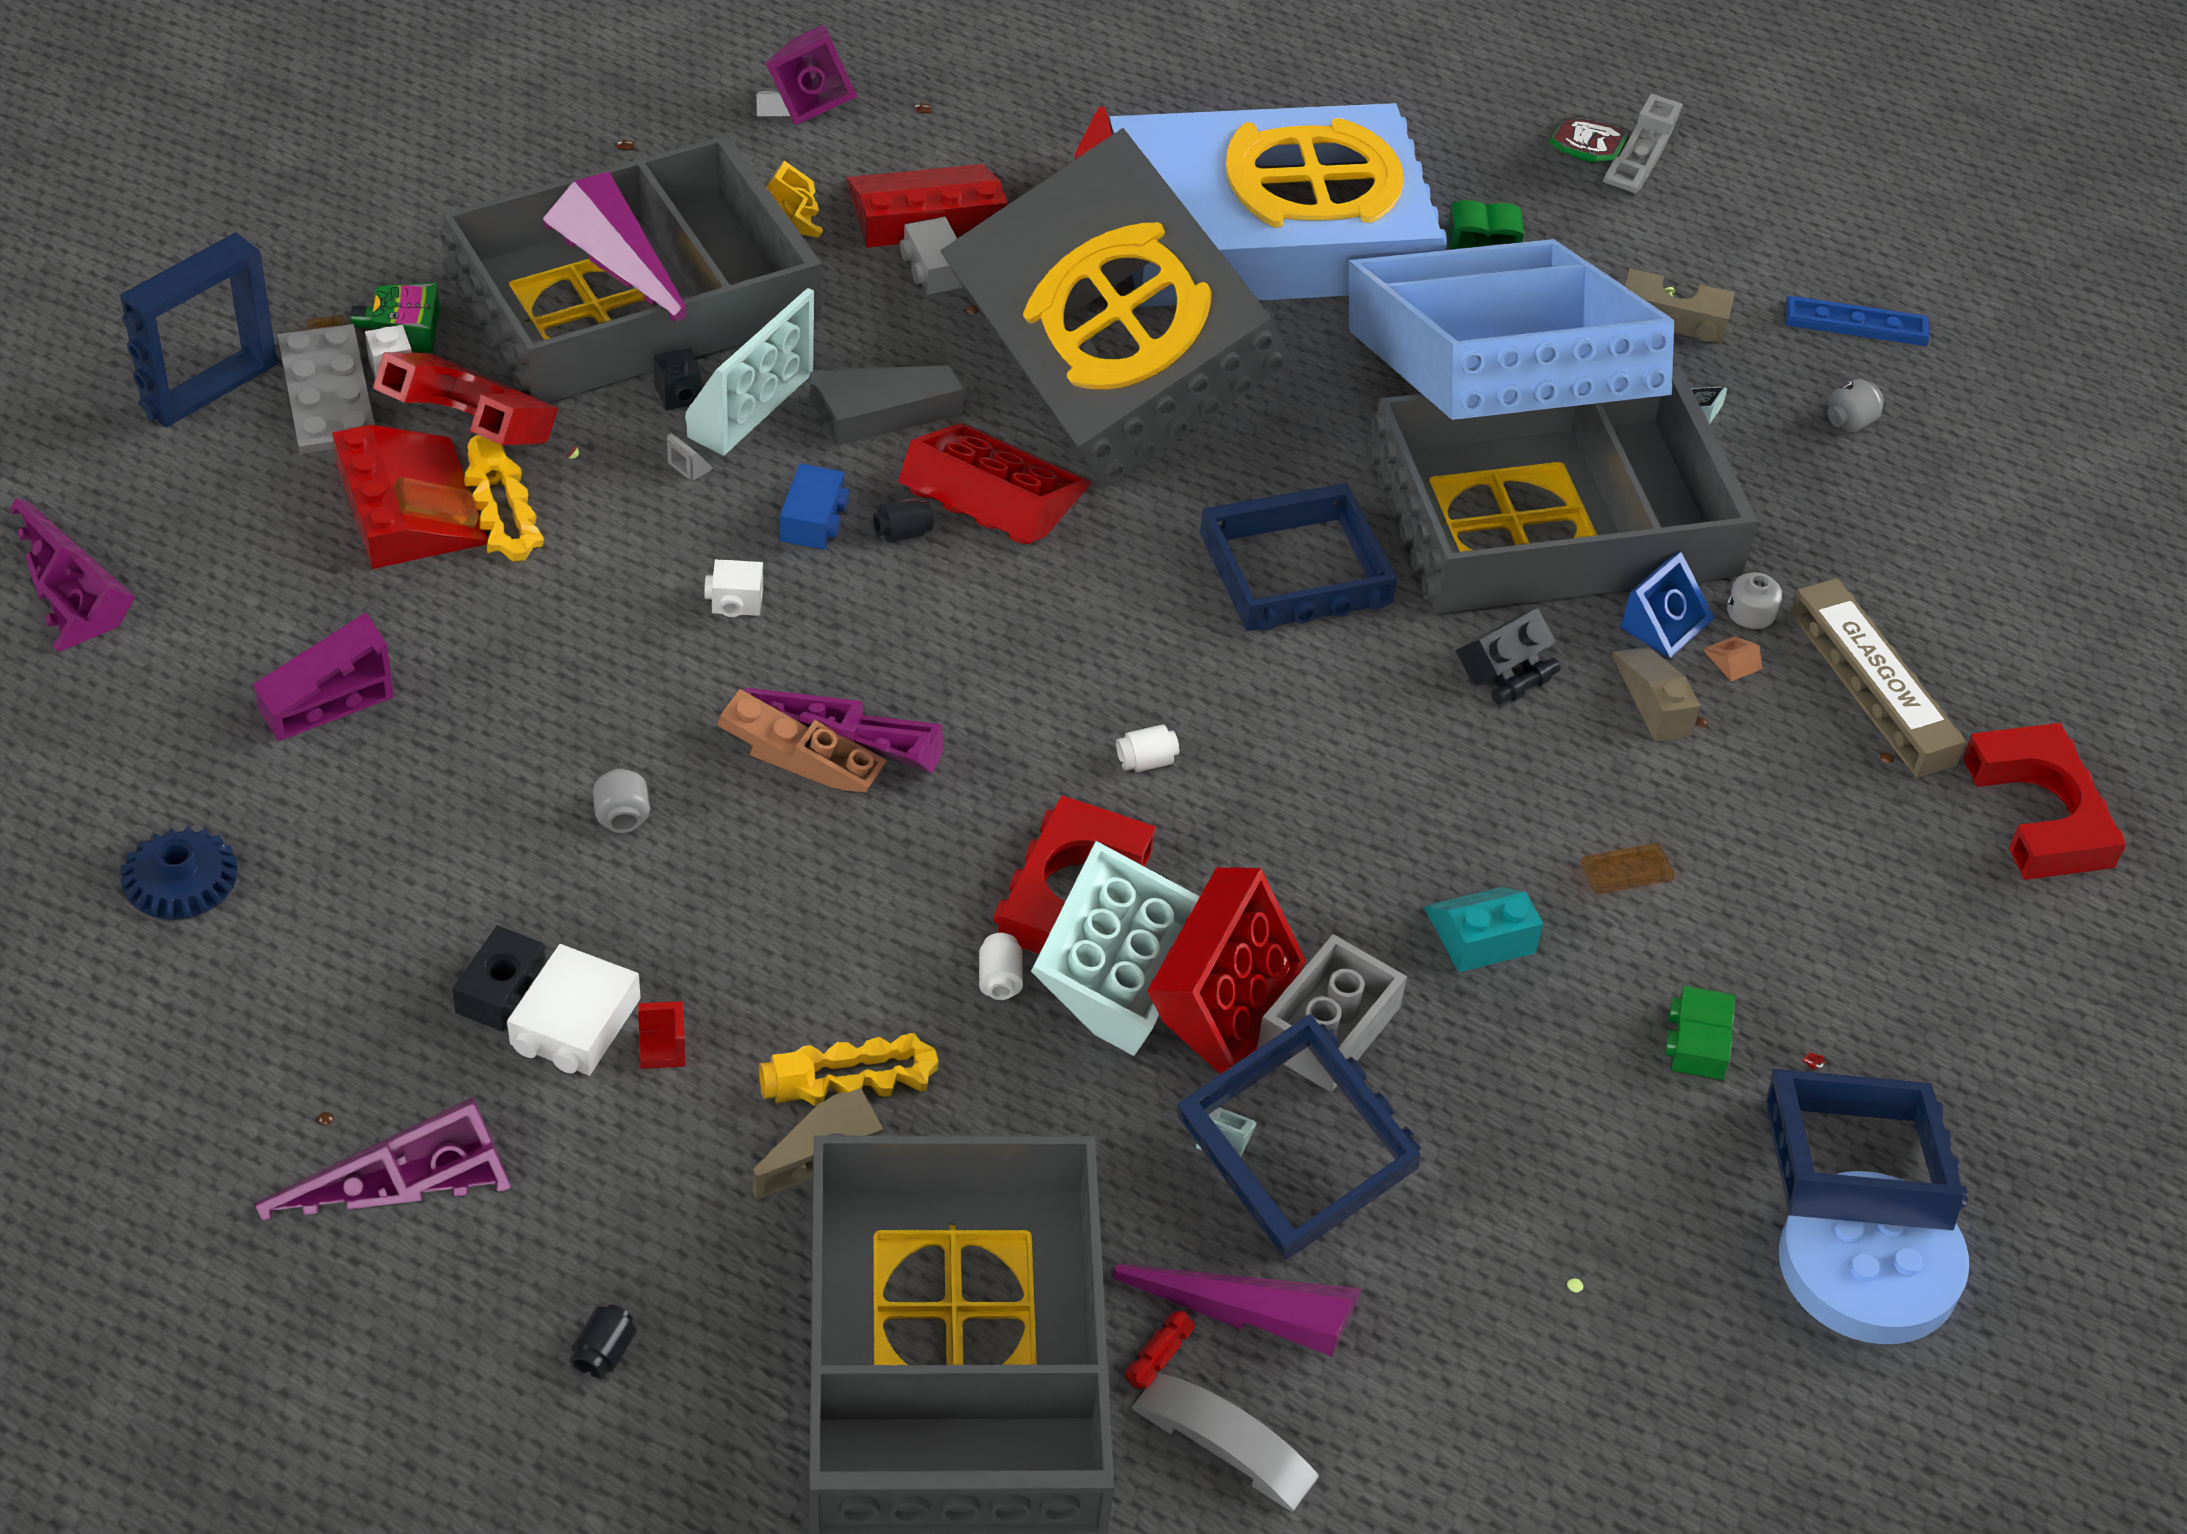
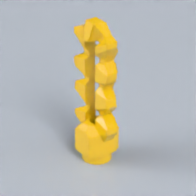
(487, 468)
(792, 1074)

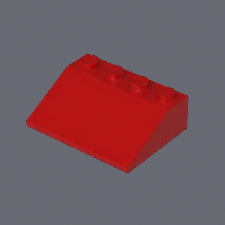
(891, 200)
(369, 466)
(990, 481)
(1227, 967)

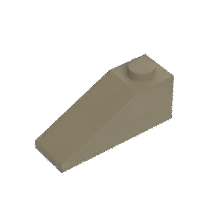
(1659, 693)
(793, 1157)

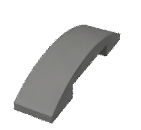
(1645, 144)
(1229, 1435)

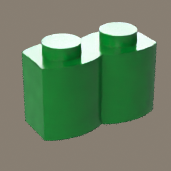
(1482, 225)
(1701, 1032)

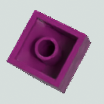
(810, 75)

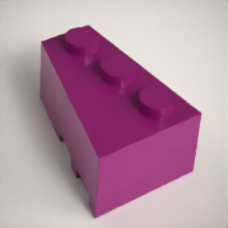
(327, 680)

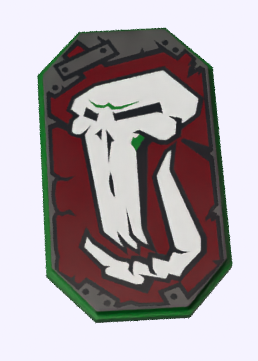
(1589, 138)

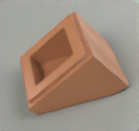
(1735, 657)

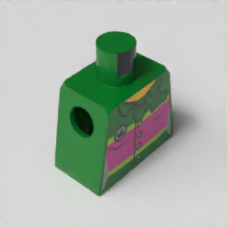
(409, 305)

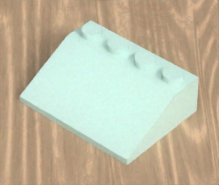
(755, 378)
(1112, 945)

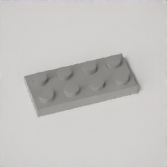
(324, 384)

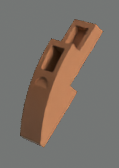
(804, 750)

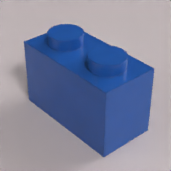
(813, 506)

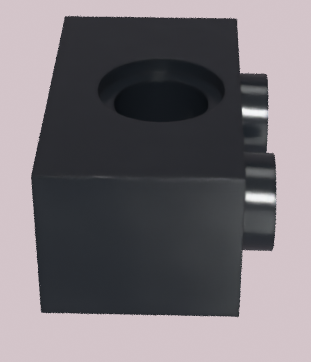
(498, 977)

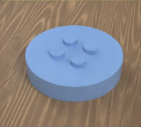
(1874, 1277)

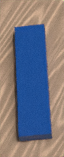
(1857, 320)

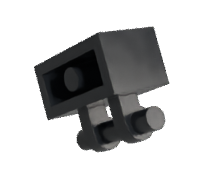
(1506, 647)

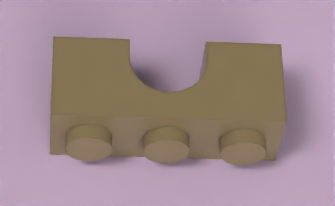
(1699, 317)

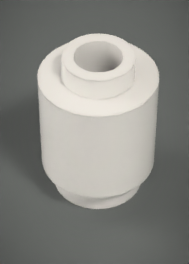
(1147, 748)
(1000, 966)

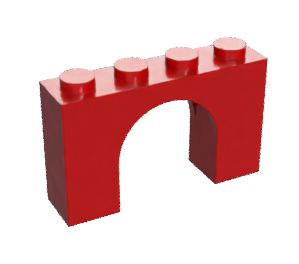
(498, 410)
(2048, 759)
(1064, 841)

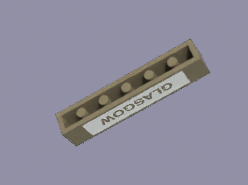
(1878, 678)

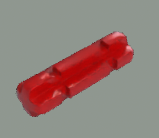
(1159, 1350)

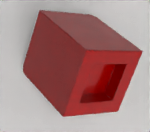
(661, 1035)

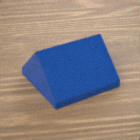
(1667, 607)

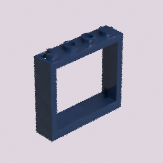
(143, 303)
(1288, 512)
(1350, 1078)
(1856, 1197)

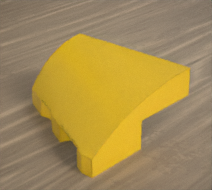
(795, 196)

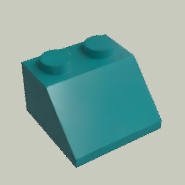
(1487, 927)

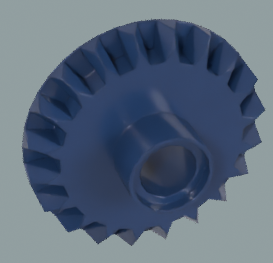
(179, 874)

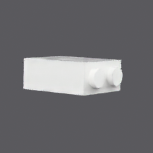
(573, 1010)

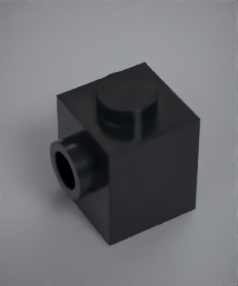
(677, 378)

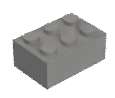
(1343, 992)

